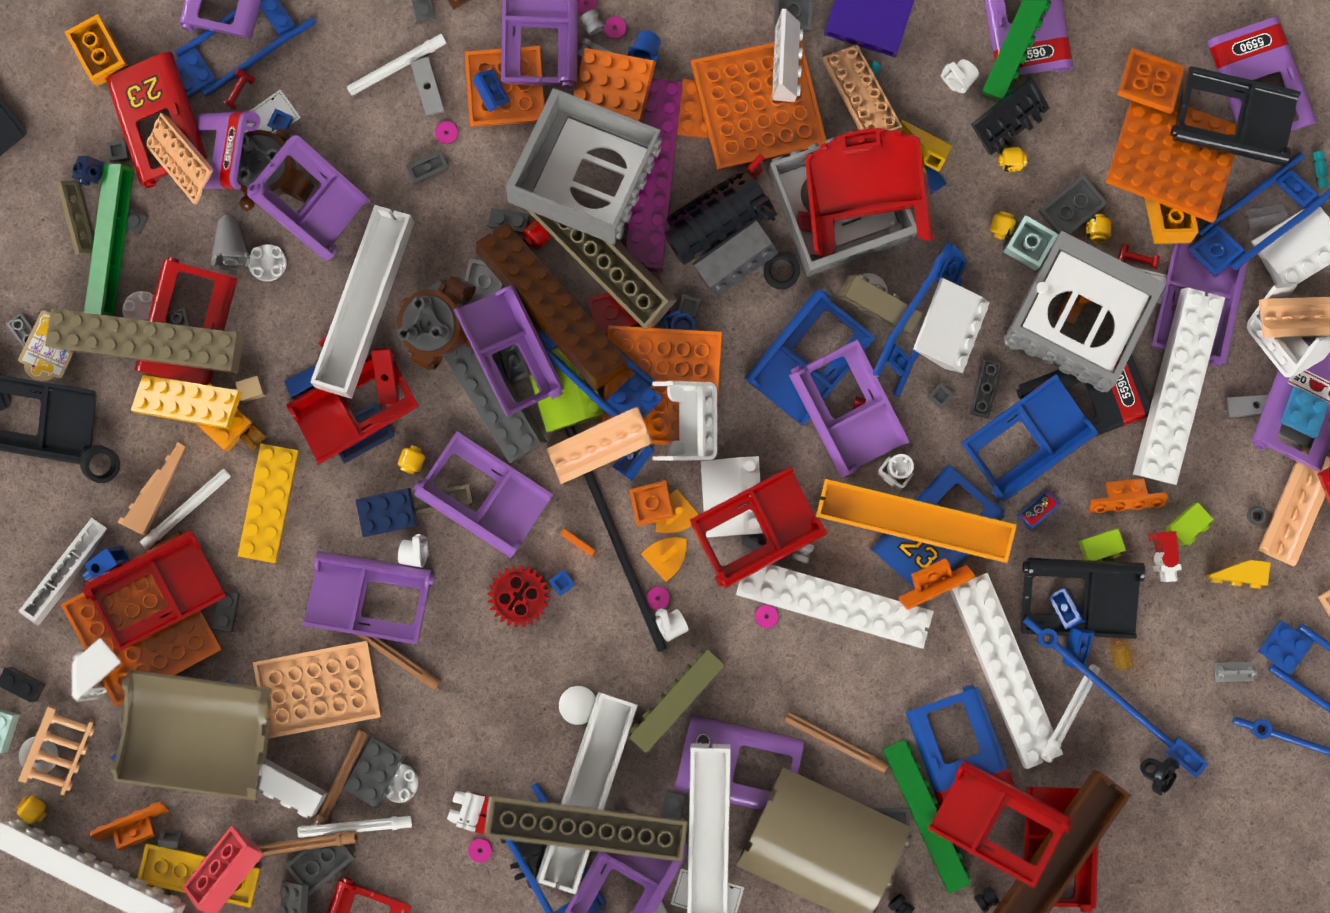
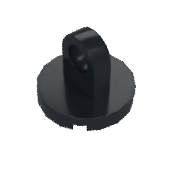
(1162, 776)

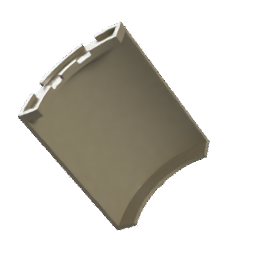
(192, 734)
(824, 845)

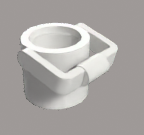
(960, 75)
(898, 468)
(414, 552)
(670, 624)

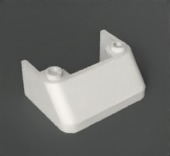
(1288, 354)
(696, 420)
(89, 670)

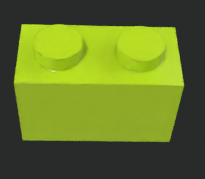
(1190, 524)
(1102, 546)

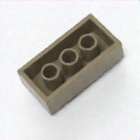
(877, 302)

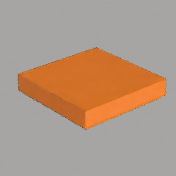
(651, 503)
(578, 542)

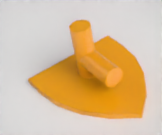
(683, 513)
(666, 556)

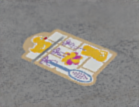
(41, 361)

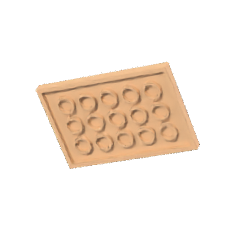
(319, 688)

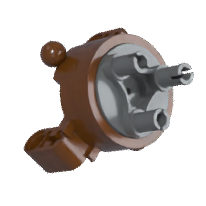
(256, 153)
(430, 324)

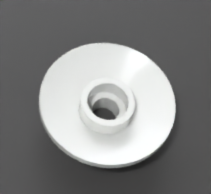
(41, 765)

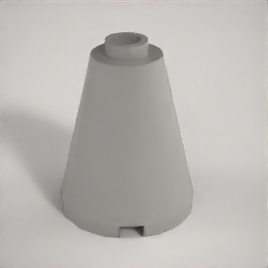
(229, 245)

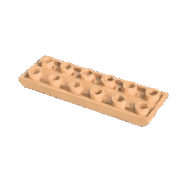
(860, 90)
(179, 157)
(1295, 317)
(599, 445)
(1294, 513)

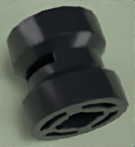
(987, 899)
(900, 905)

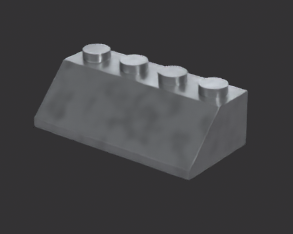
(735, 258)

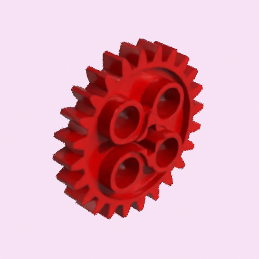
(504, 585)

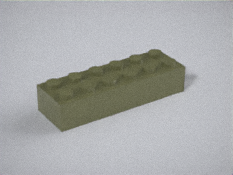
(676, 701)

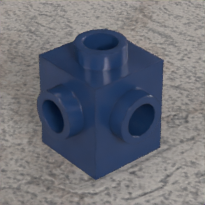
(87, 170)

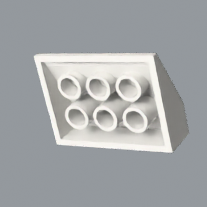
(786, 58)
(1298, 251)
(951, 326)
(724, 480)

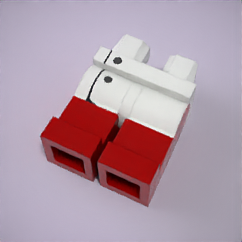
(1166, 555)
(471, 812)

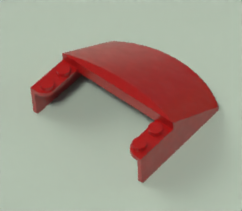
(866, 176)

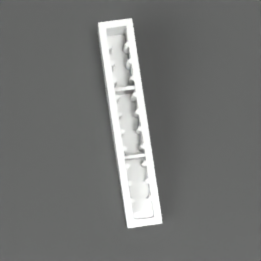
(63, 573)

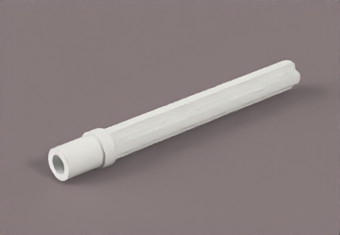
(397, 64)
(187, 507)
(1054, 743)
(360, 826)

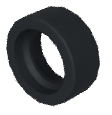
(796, 271)
(110, 474)

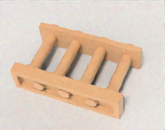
(44, 735)

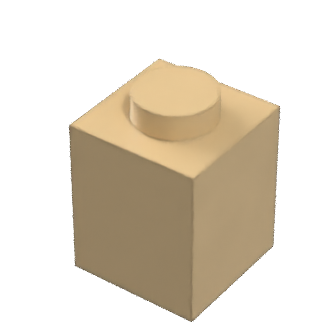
(250, 388)

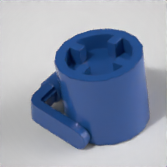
(646, 46)
(680, 321)

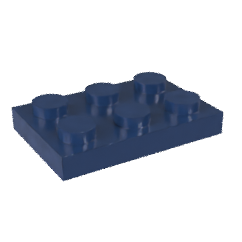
(371, 441)
(386, 512)

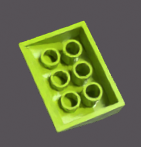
(569, 408)

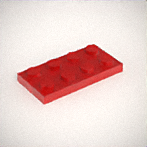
(608, 311)

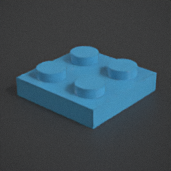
(1304, 412)

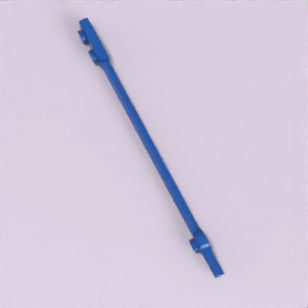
(1268, 731)
(1177, 749)

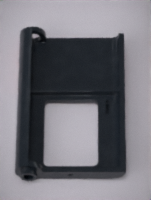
(1109, 595)

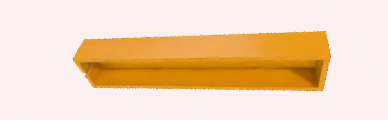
(916, 520)

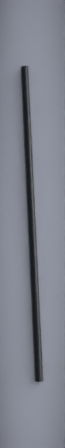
(622, 554)

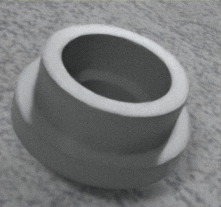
(1262, 515)

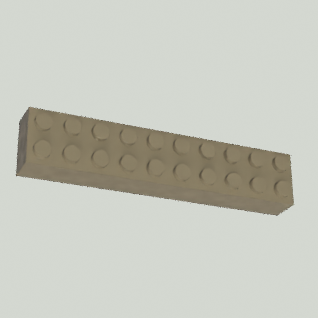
(615, 271)
(144, 340)
(585, 828)

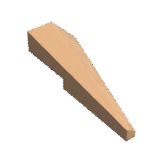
(148, 502)

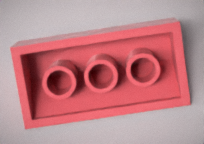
(222, 871)

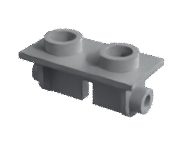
(1234, 671)

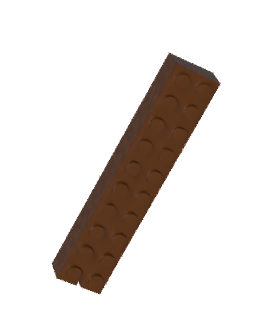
(551, 306)
(1091, 814)

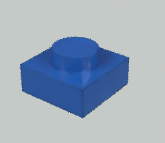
(280, 120)
(561, 582)

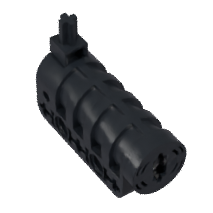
(716, 215)

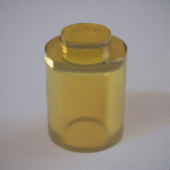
(1121, 656)

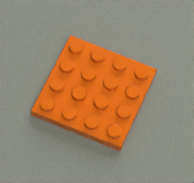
(615, 82)
(525, 100)

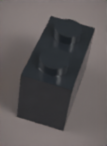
(21, 684)

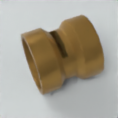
(253, 437)

